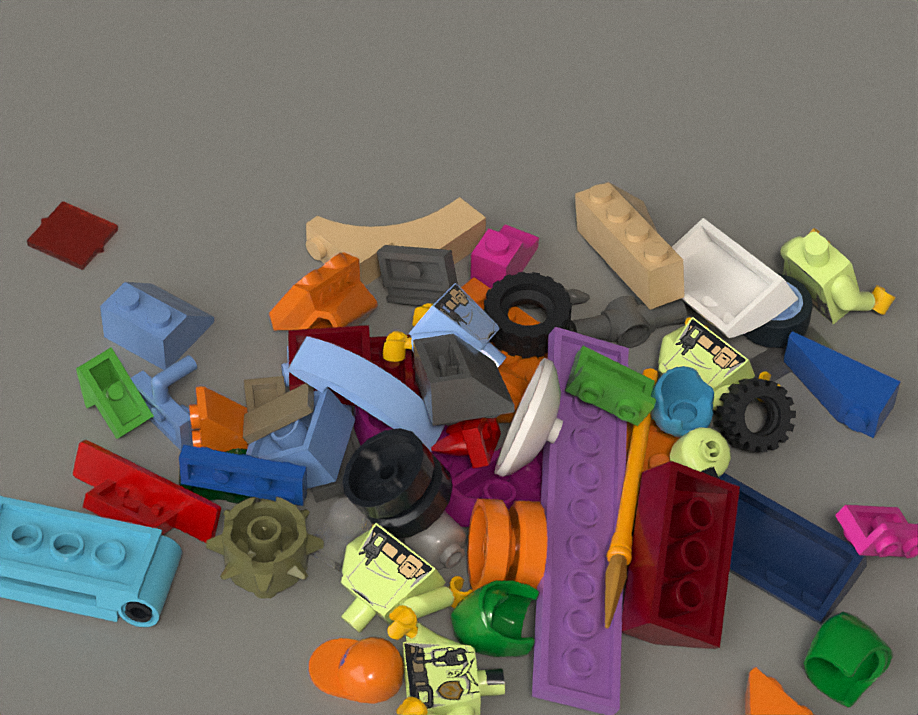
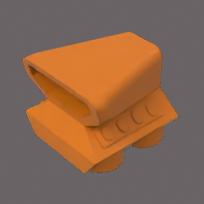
(326, 298)

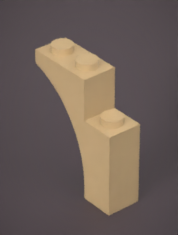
(451, 228)

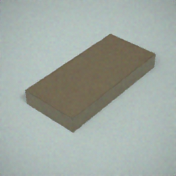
(278, 413)

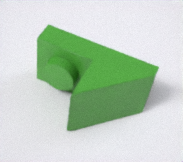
(113, 392)

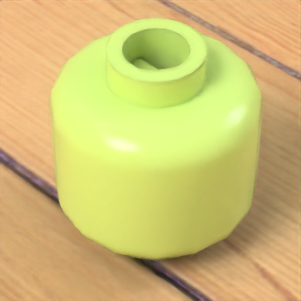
(701, 450)

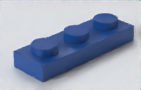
(243, 474)

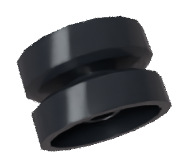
(398, 483)

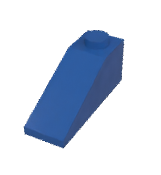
(844, 386)

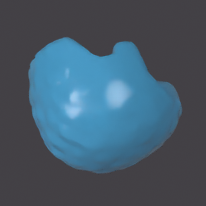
(682, 401)

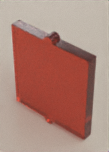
(72, 235)

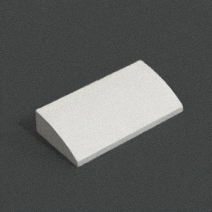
(728, 282)

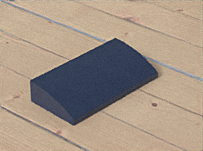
(791, 555)

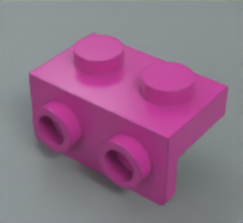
(879, 531)

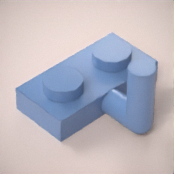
(167, 415)

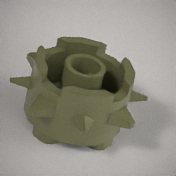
(265, 545)

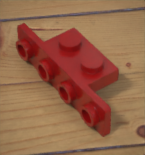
(140, 496)

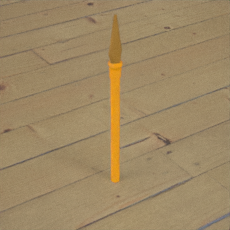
(620, 548)

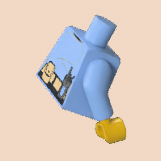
(451, 314)

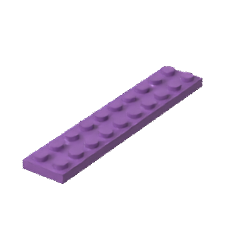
(581, 495)

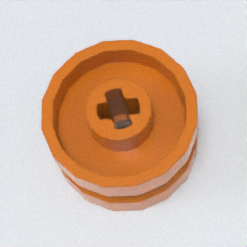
(506, 543)

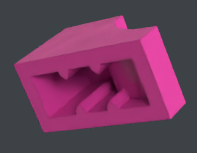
(502, 254)

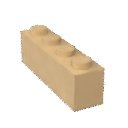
(629, 243)

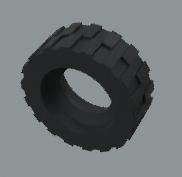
(532, 290)

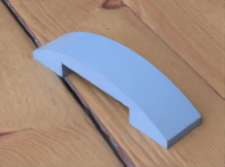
(365, 385)

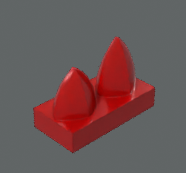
(471, 438)

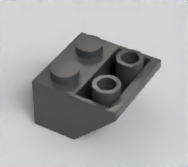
(458, 381)

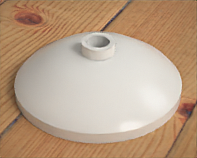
(533, 421)

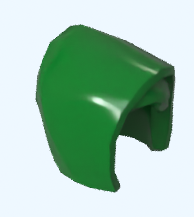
(494, 619)
(846, 658)

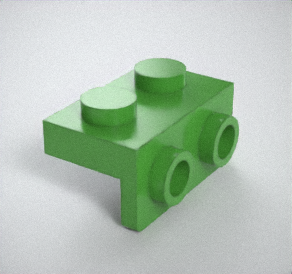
(611, 386)

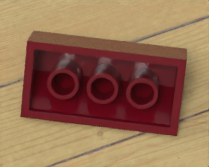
(680, 557)

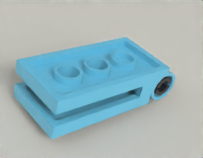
(84, 563)

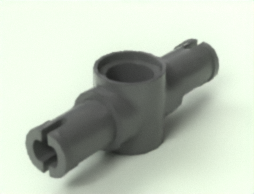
(630, 321)

